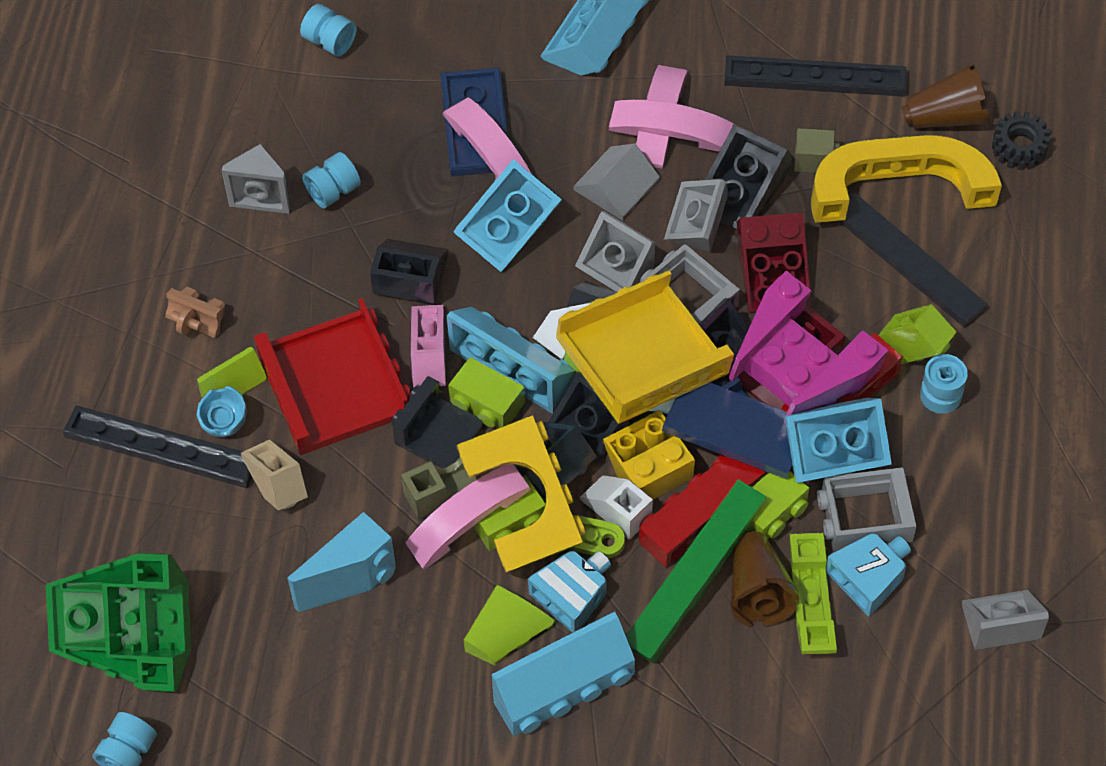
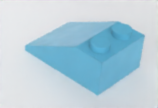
(507, 215)
(838, 439)
(345, 566)

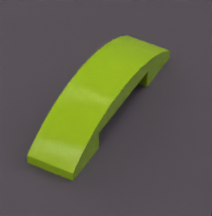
(813, 610)

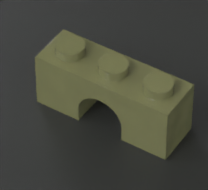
(431, 487)

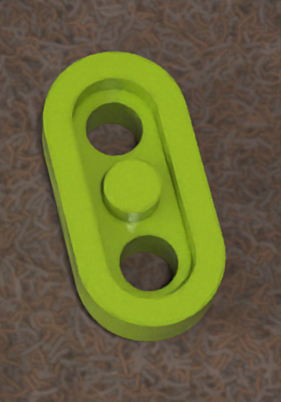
(596, 532)

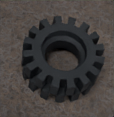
(1024, 127)

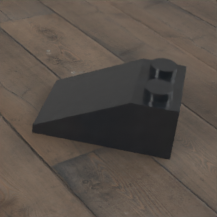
(751, 171)

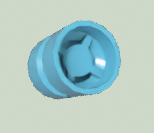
(326, 28)
(331, 180)
(943, 383)
(127, 740)

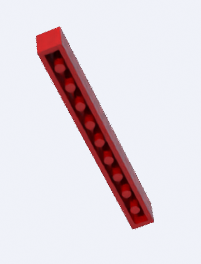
(685, 514)

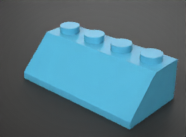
(591, 34)
(505, 351)
(563, 675)

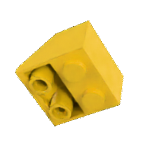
(650, 457)

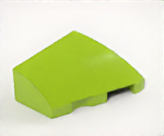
(504, 626)

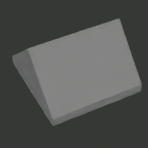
(618, 180)
(256, 182)
(697, 213)
(616, 253)
(1004, 619)

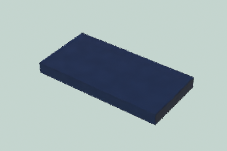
(486, 90)
(732, 427)

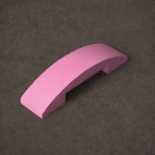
(665, 87)
(671, 121)
(484, 135)
(465, 510)

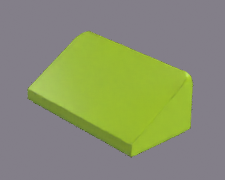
(240, 372)

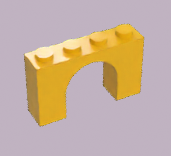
(524, 445)

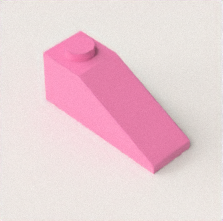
(428, 344)

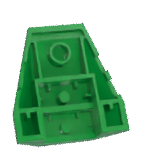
(124, 620)

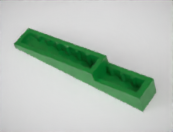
(694, 572)

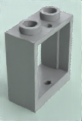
(689, 261)
(867, 483)

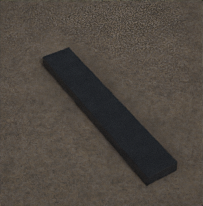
(815, 76)
(912, 261)
(157, 446)

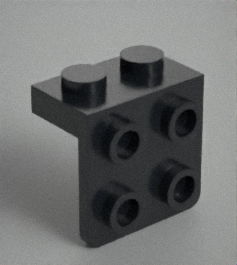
(433, 426)

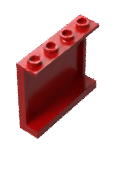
(333, 379)

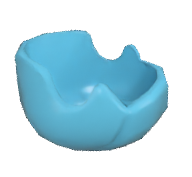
(222, 412)

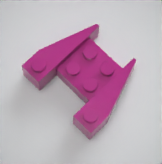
(794, 361)

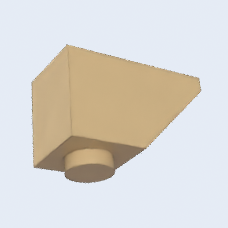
(275, 474)

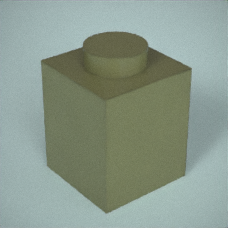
(812, 148)

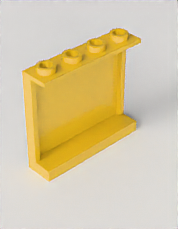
(641, 348)

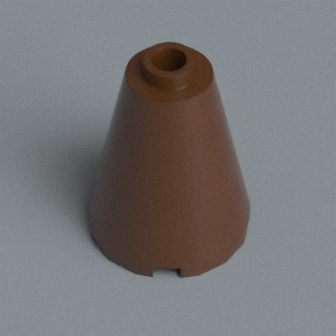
(949, 102)
(760, 583)

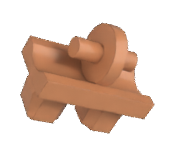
(193, 313)

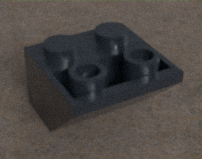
(408, 270)

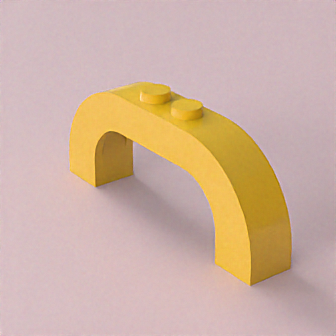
(898, 158)

